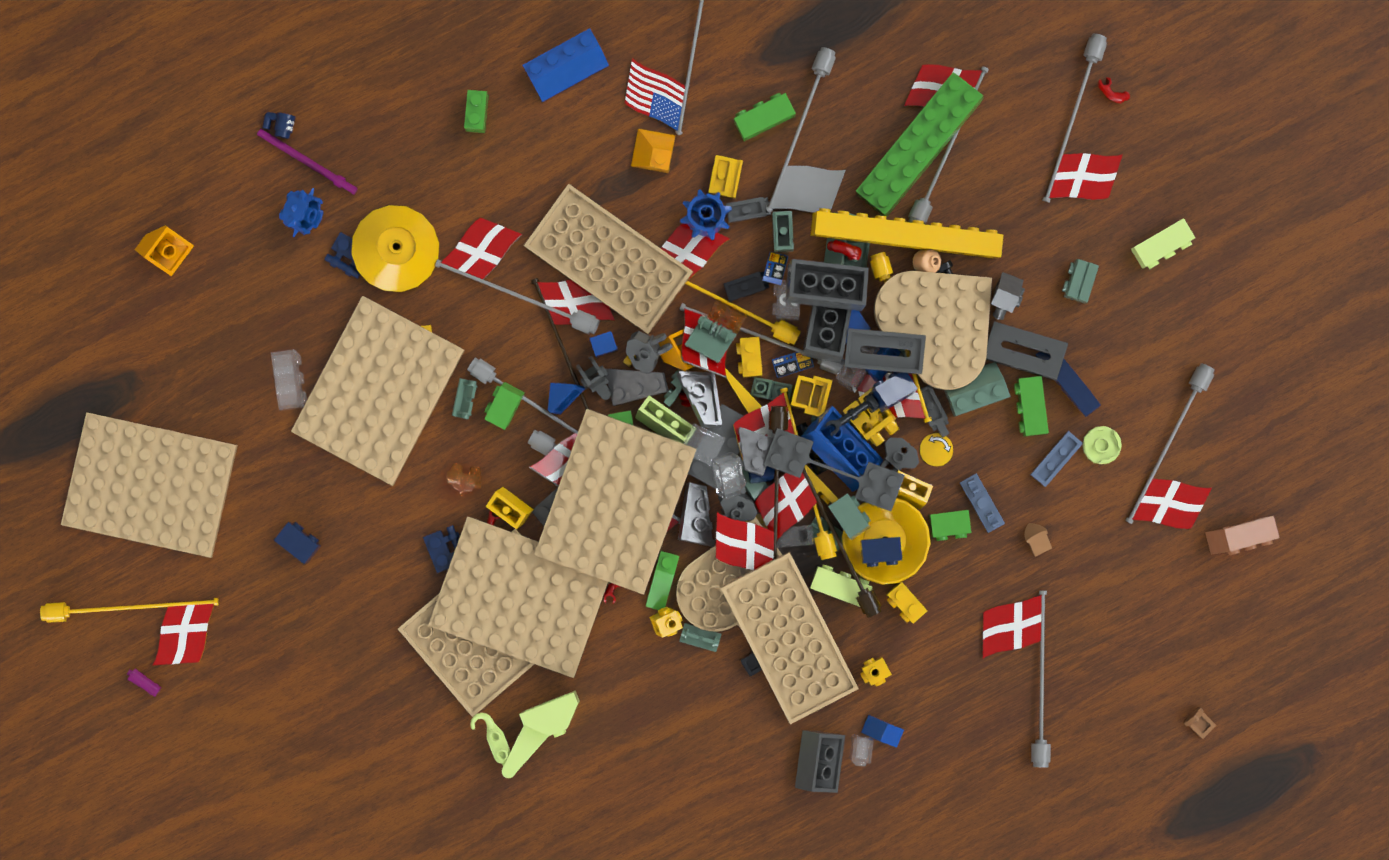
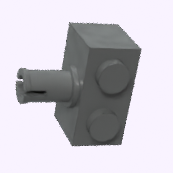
(1007, 295)

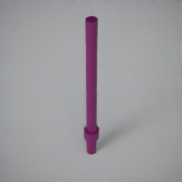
(339, 181)

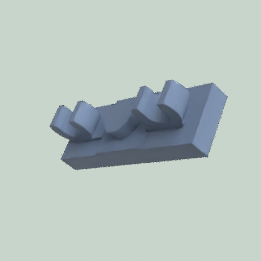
(982, 503)

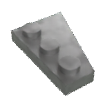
(634, 385)
(703, 396)
(695, 519)

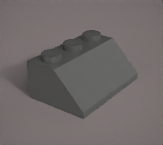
(820, 761)

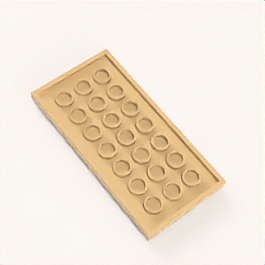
(608, 259)
(789, 638)

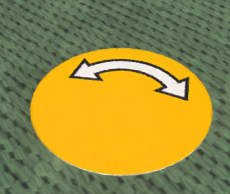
(936, 450)

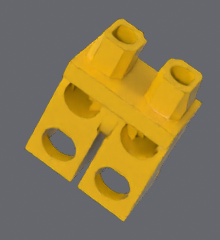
(872, 423)

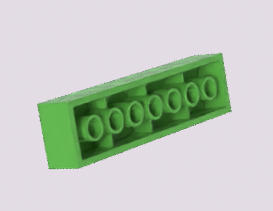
(919, 145)

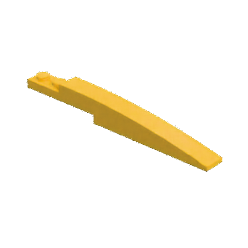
(750, 405)

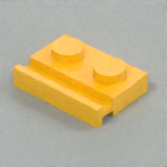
(725, 176)

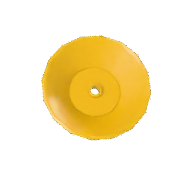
(393, 268)
(901, 522)

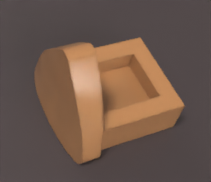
(1037, 539)
(1200, 723)

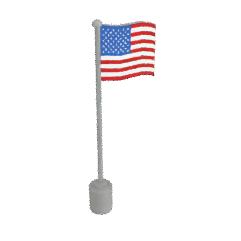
(658, 93)

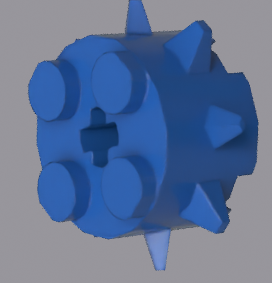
(706, 204)
(301, 211)

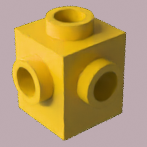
(666, 622)
(879, 678)

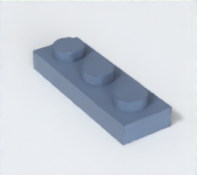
(1056, 458)

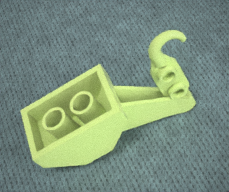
(539, 723)

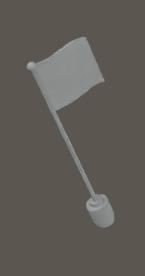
(807, 186)

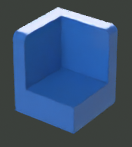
(603, 344)

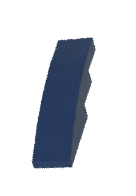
(1074, 387)

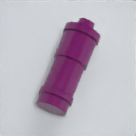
(142, 681)

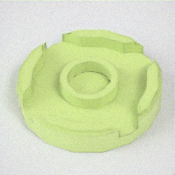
(1102, 445)

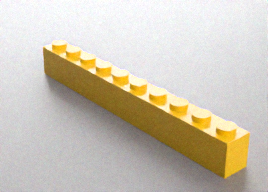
(906, 234)

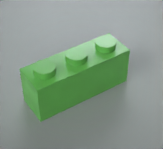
(764, 116)
(1031, 406)

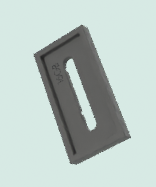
(858, 338)
(1024, 362)

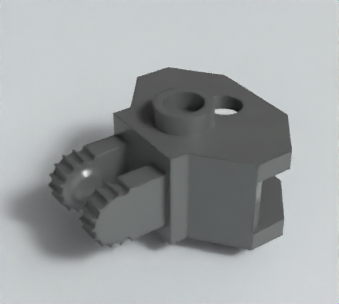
(646, 350)
(595, 379)
(898, 459)
(738, 507)

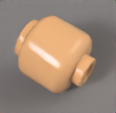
(927, 261)

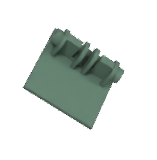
(710, 339)

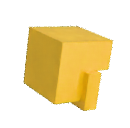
(811, 394)

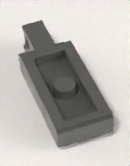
(748, 209)
(935, 411)

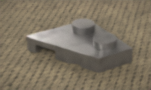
(754, 450)

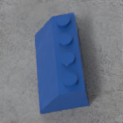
(566, 65)
(843, 451)

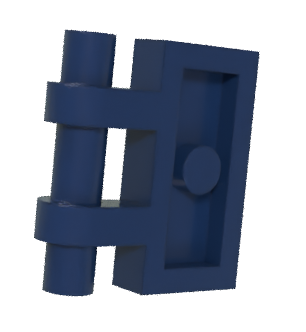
(343, 247)
(438, 548)

